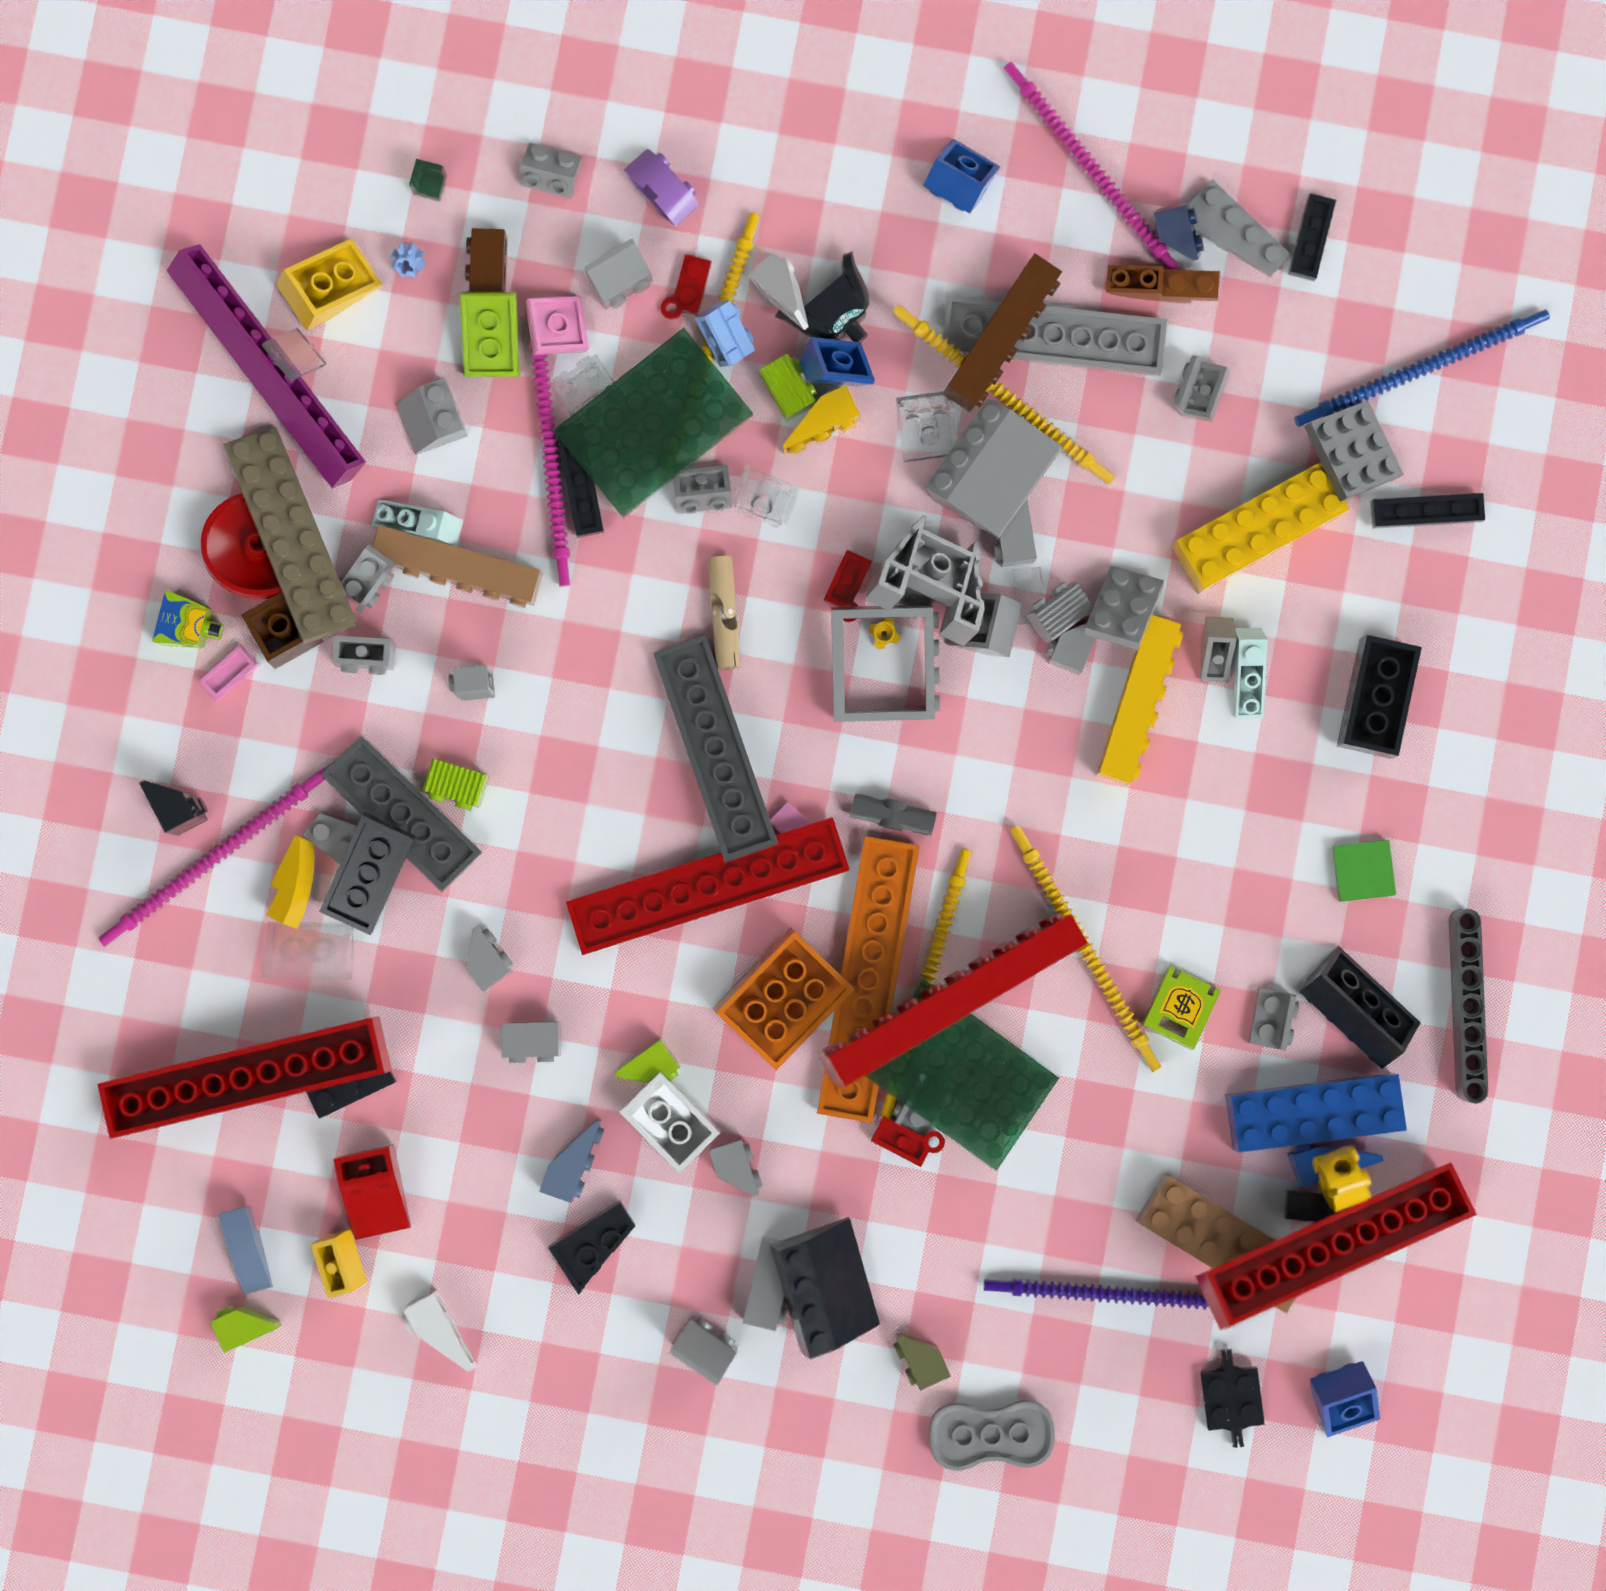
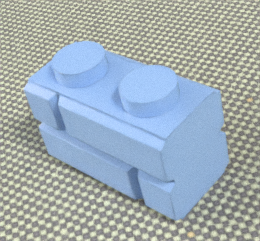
(725, 333)

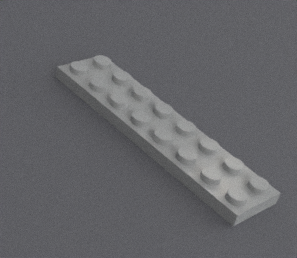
(1067, 336)

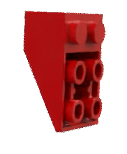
(372, 1191)

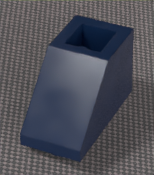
(1177, 229)

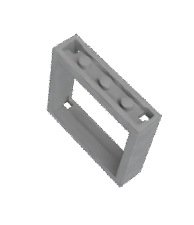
(932, 676)

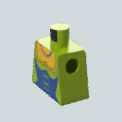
(184, 623)

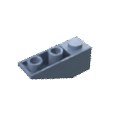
(565, 1171)

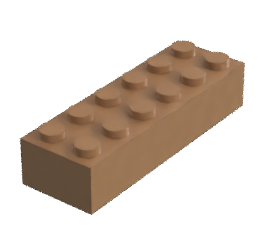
(1199, 1226)

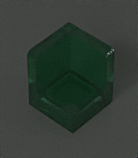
(428, 180)

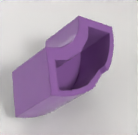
(662, 186)

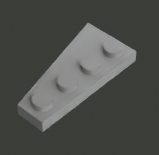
(1236, 230)

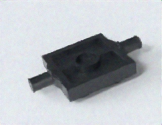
(1232, 1398)

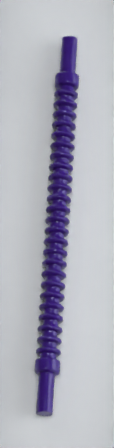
(1018, 1287)

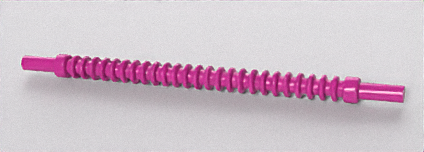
(1028, 90)
(560, 552)
(129, 921)

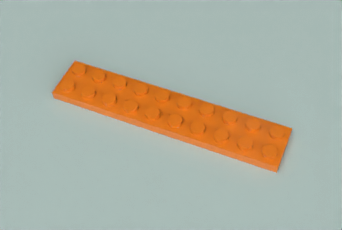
(871, 961)

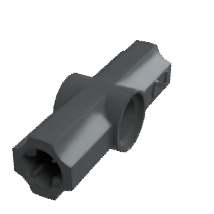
(893, 814)

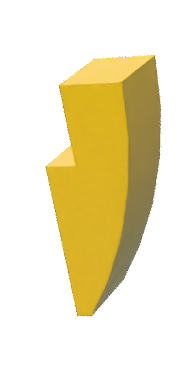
(293, 883)

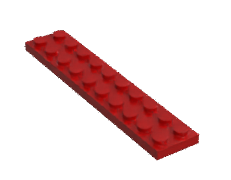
(706, 887)

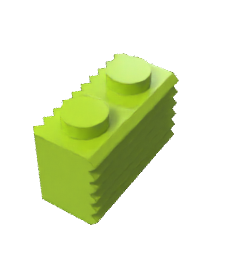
(788, 387)
(455, 783)

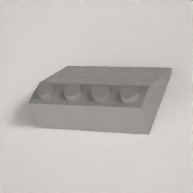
(993, 468)

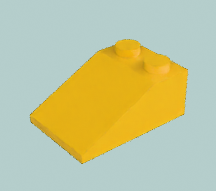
(327, 283)

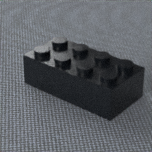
(1379, 696)

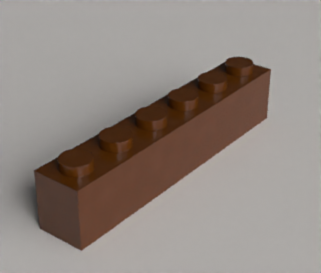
(1002, 332)

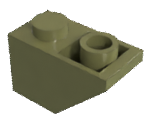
(924, 1361)

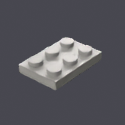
(1124, 607)

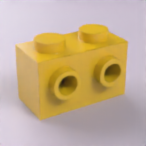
(339, 1263)

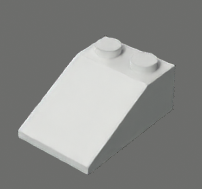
(670, 1122)

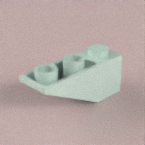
(418, 521)
(1249, 672)

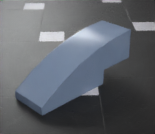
(245, 1249)

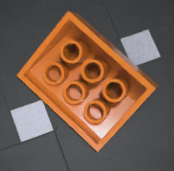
(783, 998)

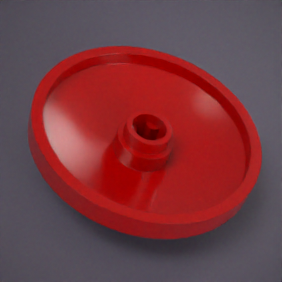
(235, 552)

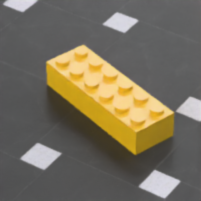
(1259, 527)

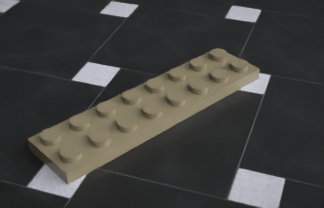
(289, 535)

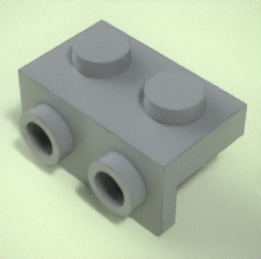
(549, 170)
(1200, 389)

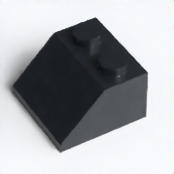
(174, 808)

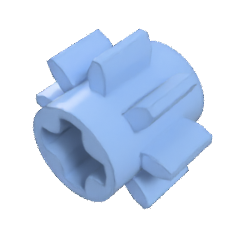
(408, 260)

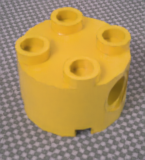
(1341, 1178)

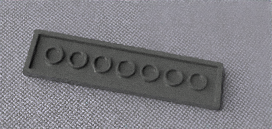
(715, 748)

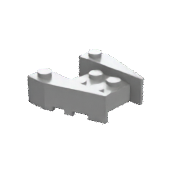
(938, 571)

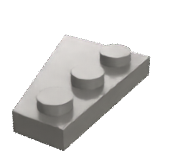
(330, 835)

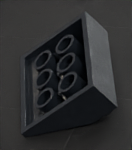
(825, 1287)

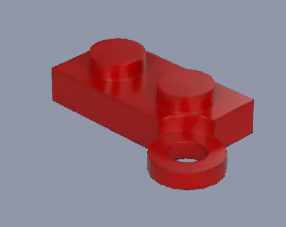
(689, 288)
(847, 581)
(905, 1141)

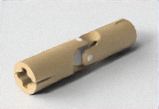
(723, 607)

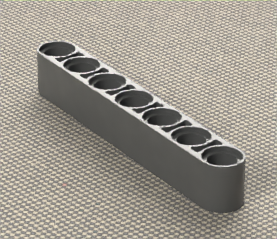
(1476, 1018)

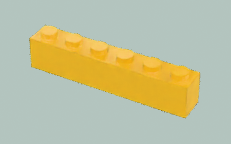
(1138, 701)

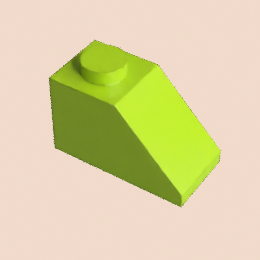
(650, 1064)
(241, 1326)

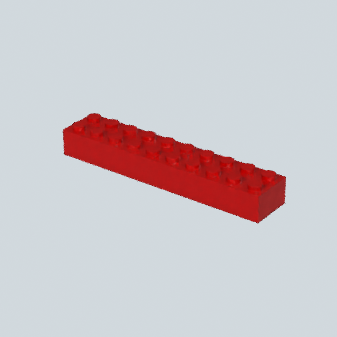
(950, 1002)
(244, 1077)
(1335, 1246)

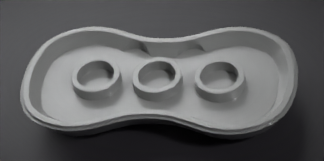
(1013, 1434)

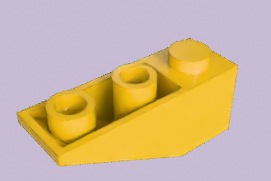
(830, 413)

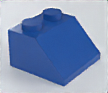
(961, 176)
(836, 362)
(1345, 1398)

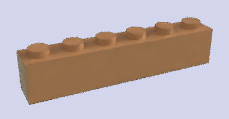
(459, 566)

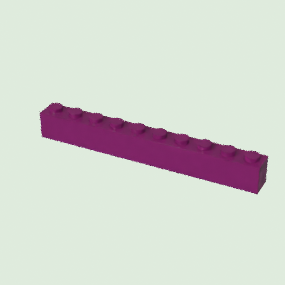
(243, 339)

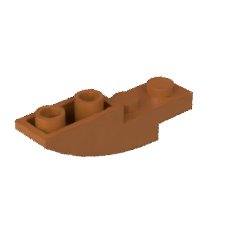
(1162, 284)

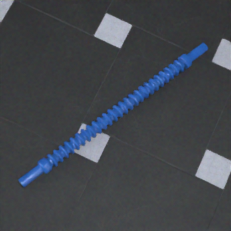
(1515, 327)

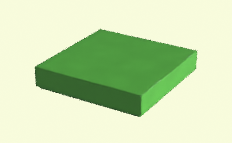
(1364, 870)

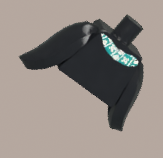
(838, 307)

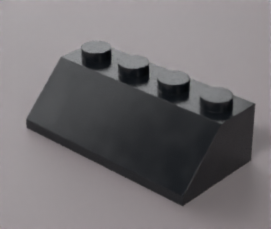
(1360, 1008)

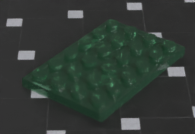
(653, 422)
(969, 1086)

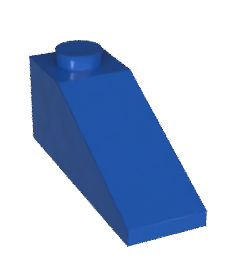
(1302, 1162)

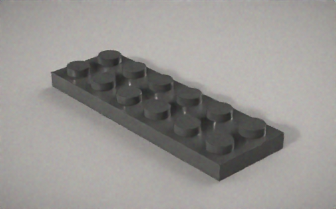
(382, 791)

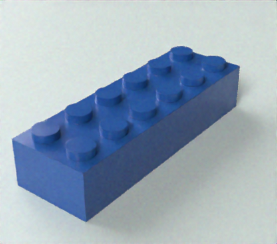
(1315, 1112)

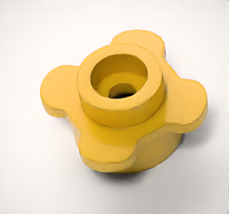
(877, 629)

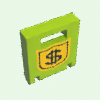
(1183, 1002)

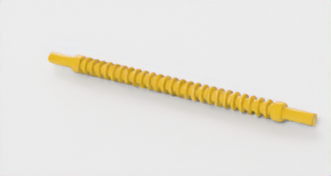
(744, 245)
(1086, 460)
(956, 882)
(1139, 1039)

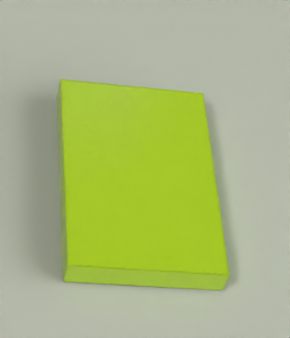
(489, 334)

